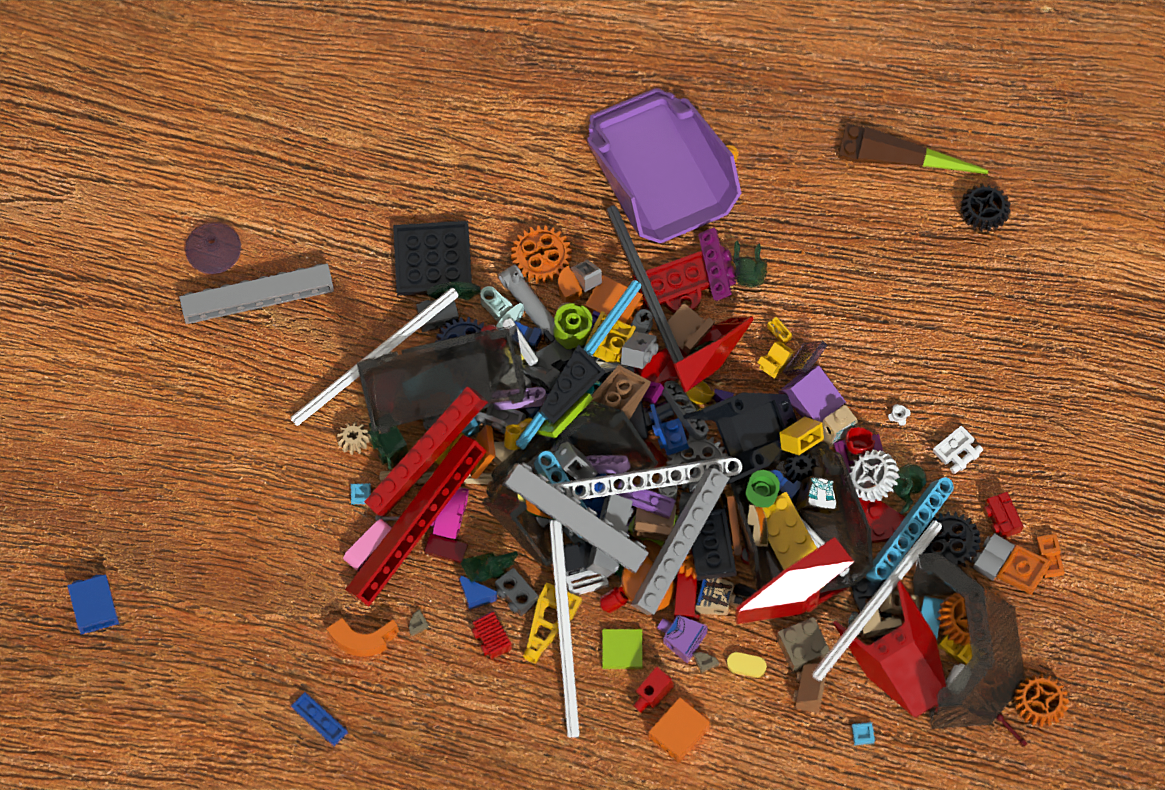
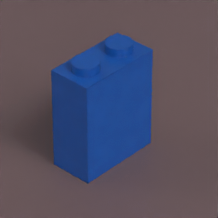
(93, 604)

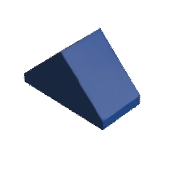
(476, 594)

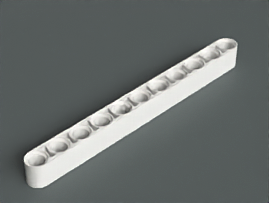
(646, 478)

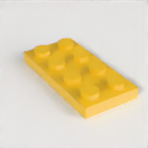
(787, 532)

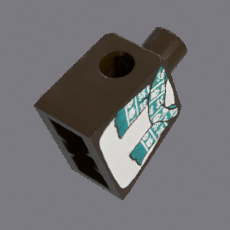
(817, 494)

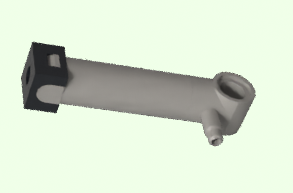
(514, 281)

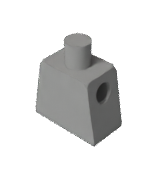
(569, 457)

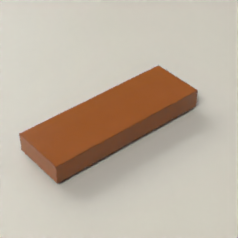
(733, 525)

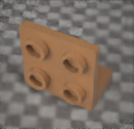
(689, 328)
(653, 526)

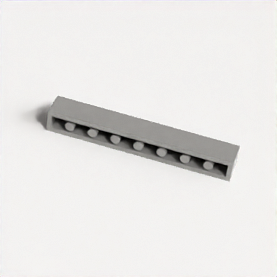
(256, 293)
(576, 518)
(679, 541)

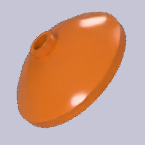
(632, 582)

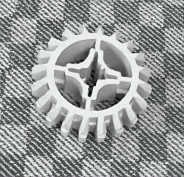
(884, 475)

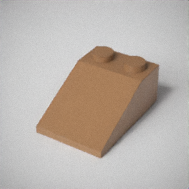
(622, 390)

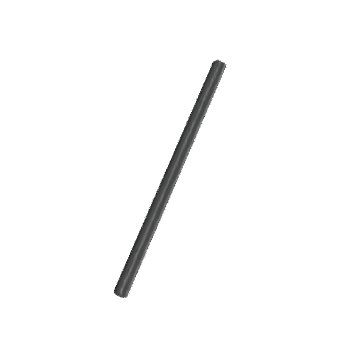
(646, 286)

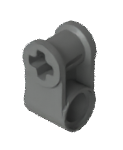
(643, 327)

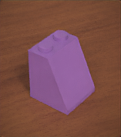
(813, 394)

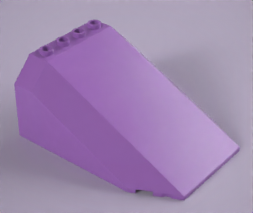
(664, 164)

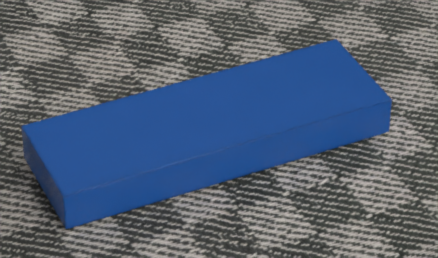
(319, 719)

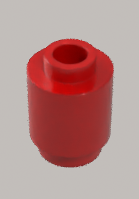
(613, 600)

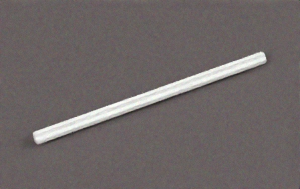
(384, 348)
(876, 601)
(564, 629)

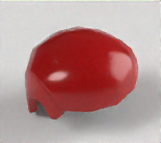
(859, 440)

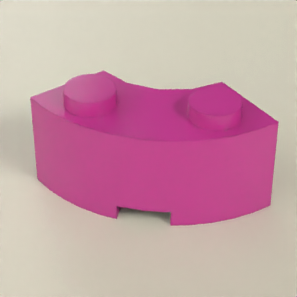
(450, 518)

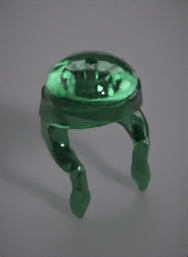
(749, 272)
(911, 480)

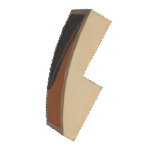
(757, 518)

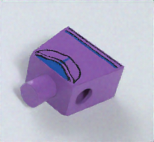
(683, 636)

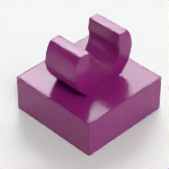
(653, 393)

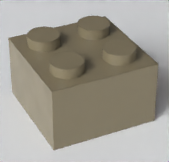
(802, 644)

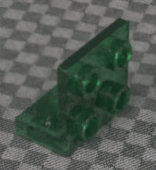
(487, 566)

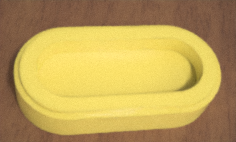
(746, 664)

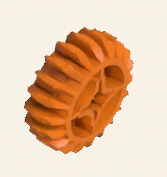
(951, 611)
(1055, 694)

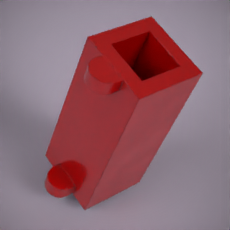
(686, 597)

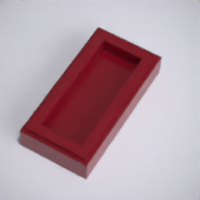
(446, 548)

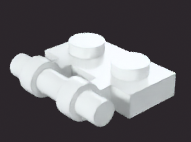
(954, 445)

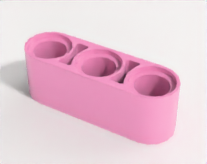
(366, 545)

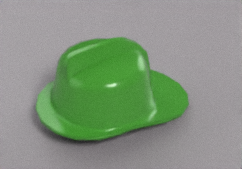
(762, 488)

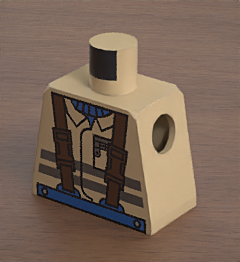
(716, 597)

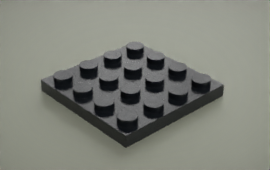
(431, 255)

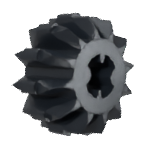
(795, 462)

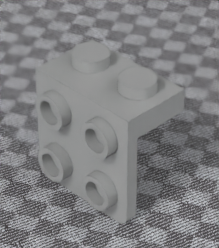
(500, 418)

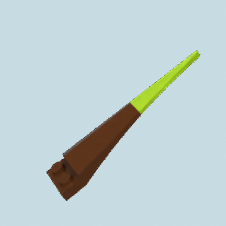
(874, 146)

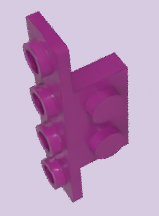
(718, 264)

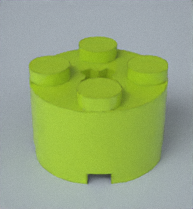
(572, 325)

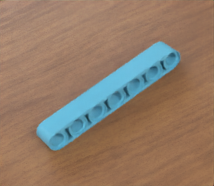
(916, 525)

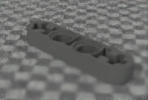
(673, 393)

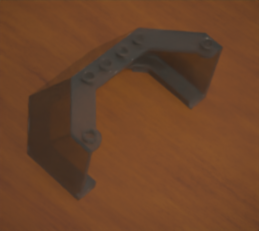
(434, 374)
(593, 432)
(996, 662)

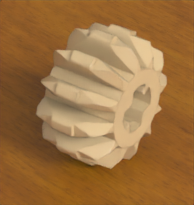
(360, 435)

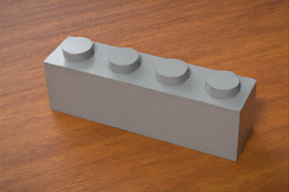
(617, 511)

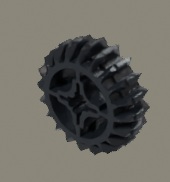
(978, 199)

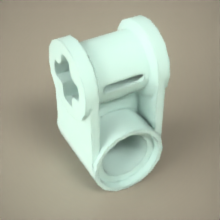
(497, 306)

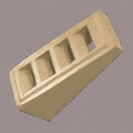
(889, 605)

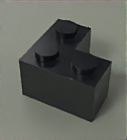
(576, 557)

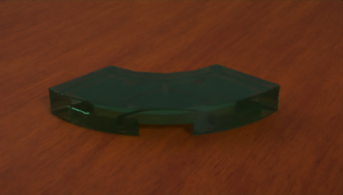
(464, 290)

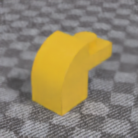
(776, 359)

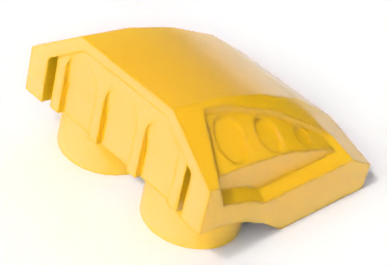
(611, 347)

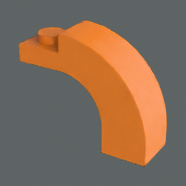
(361, 644)

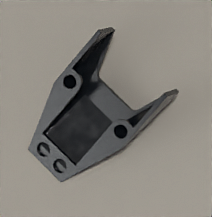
(749, 427)

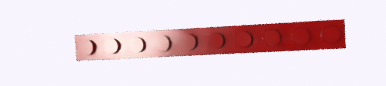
(415, 520)

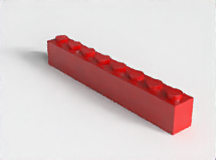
(426, 451)

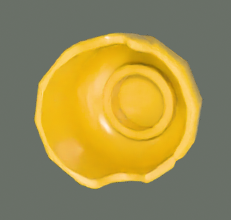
(700, 393)

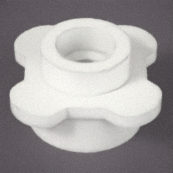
(899, 409)

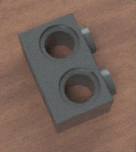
(520, 590)

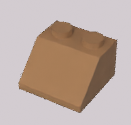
(810, 690)

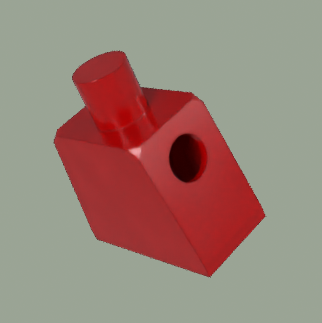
(656, 682)

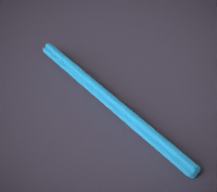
(590, 348)

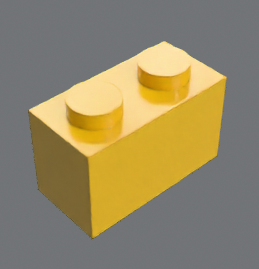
(801, 436)

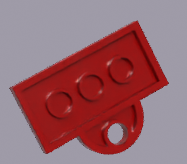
(679, 282)

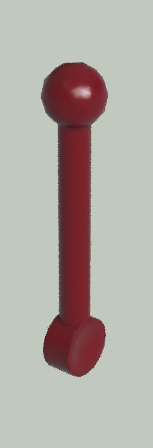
(1000, 718)

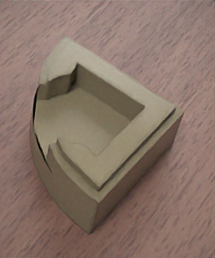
(417, 623)
(705, 661)

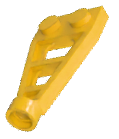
(547, 599)

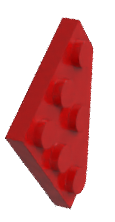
(882, 519)

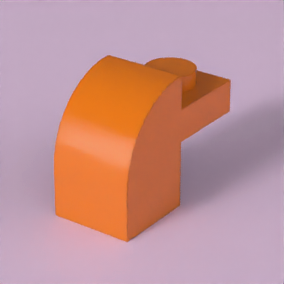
(569, 286)

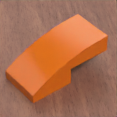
(1050, 549)

